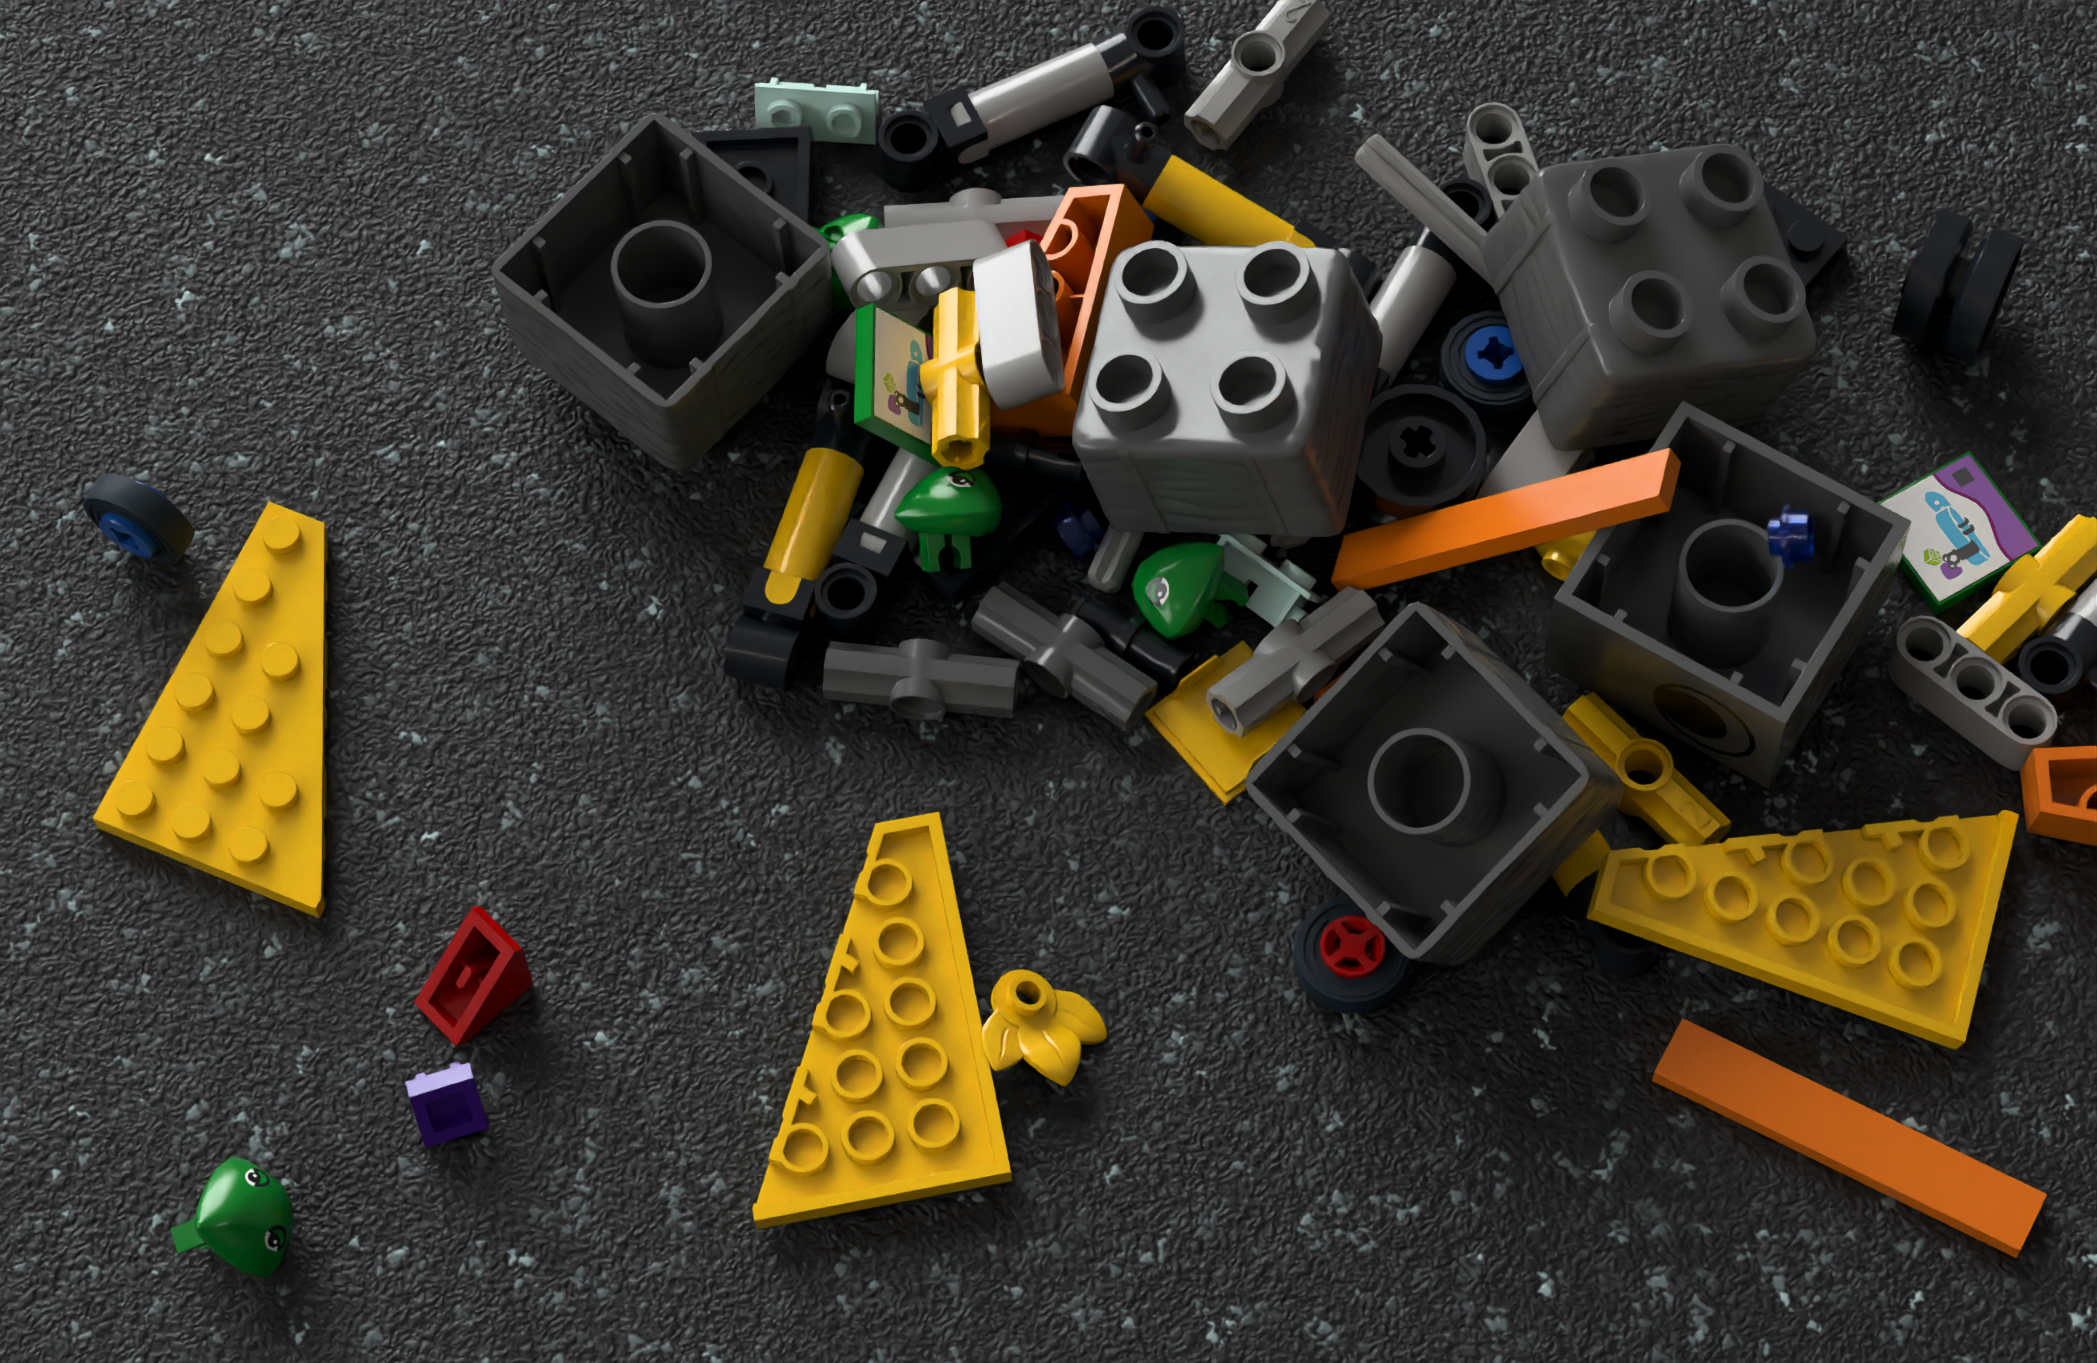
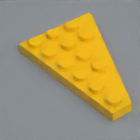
(1854, 918)

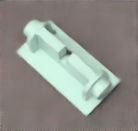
(833, 112)
(1280, 590)

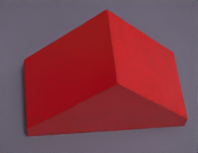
(474, 978)

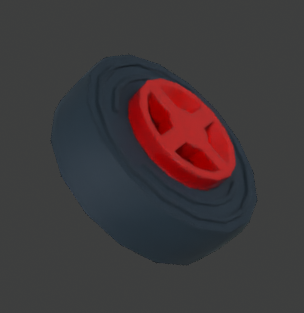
(1342, 933)

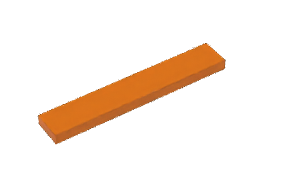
(1508, 521)
(1849, 1137)

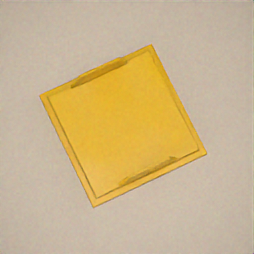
(1214, 755)

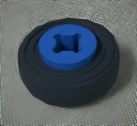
(1471, 368)
(138, 518)

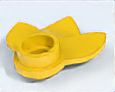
(1040, 1033)

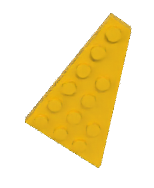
(237, 739)
(894, 1066)

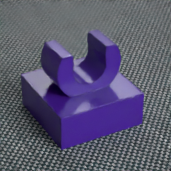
(447, 1104)

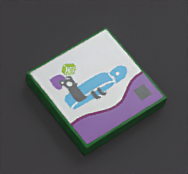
(888, 380)
(1959, 532)

